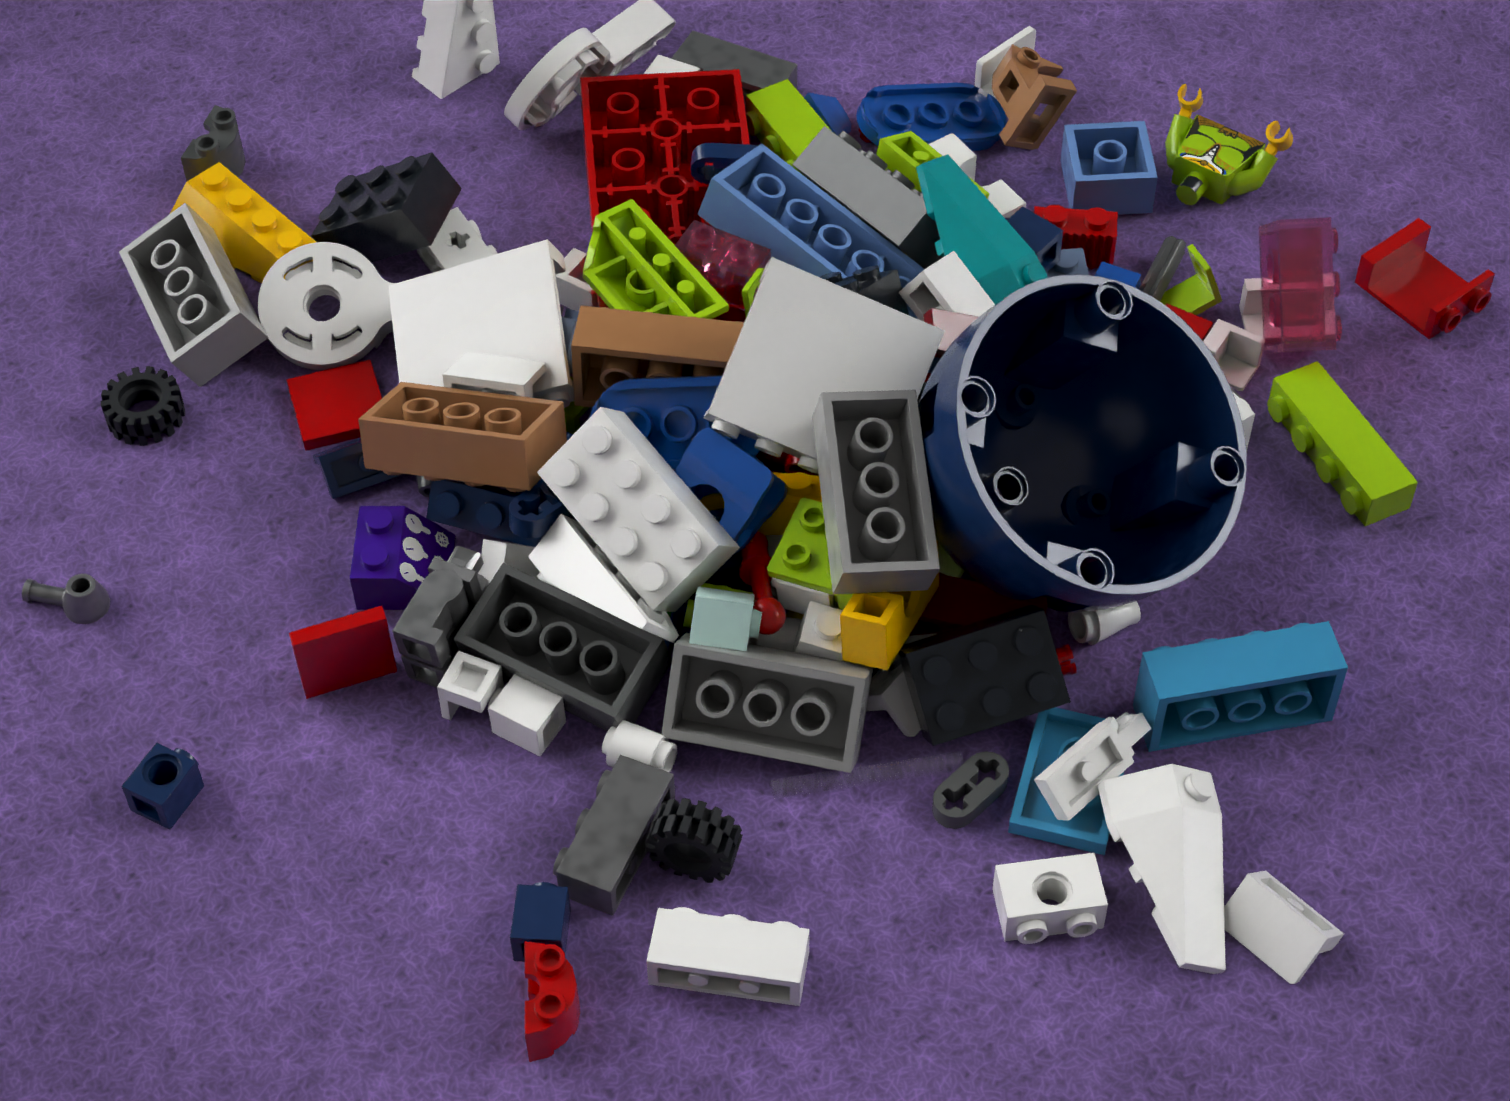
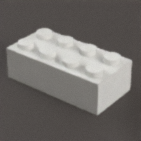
(637, 510)

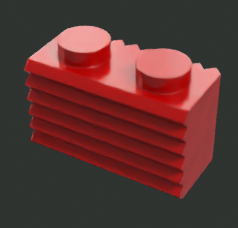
(1087, 229)

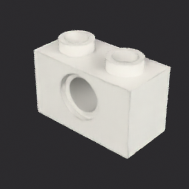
(1069, 880)

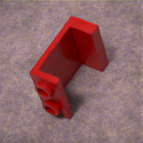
(1418, 284)

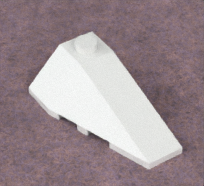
(578, 566)
(1176, 843)

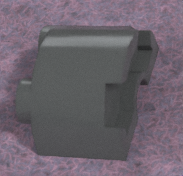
(220, 145)

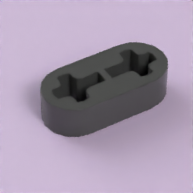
(963, 782)

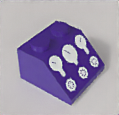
(394, 555)

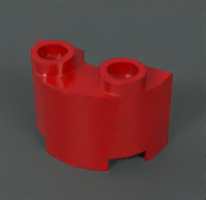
(553, 1000)

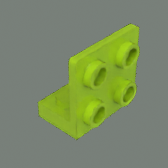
(804, 552)

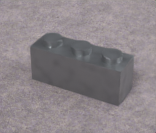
(756, 68)
(613, 834)

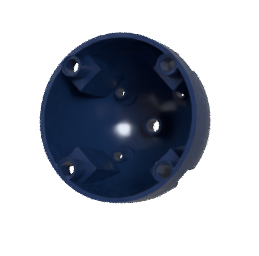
(1100, 434)

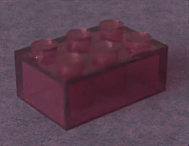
(1299, 286)

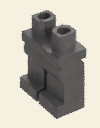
(437, 613)

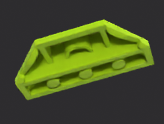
(642, 270)

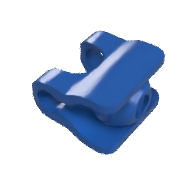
(746, 485)

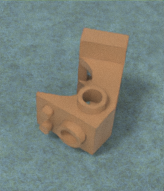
(1020, 86)

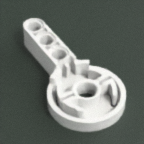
(586, 54)
(287, 303)

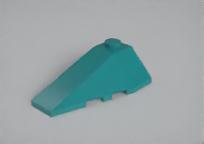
(976, 230)

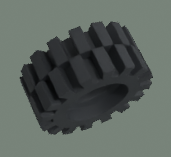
(146, 423)
(694, 840)

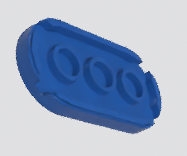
(932, 113)
(668, 411)

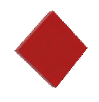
(332, 402)
(343, 651)

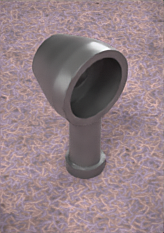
(82, 598)

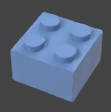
(1109, 167)

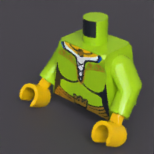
(1216, 159)

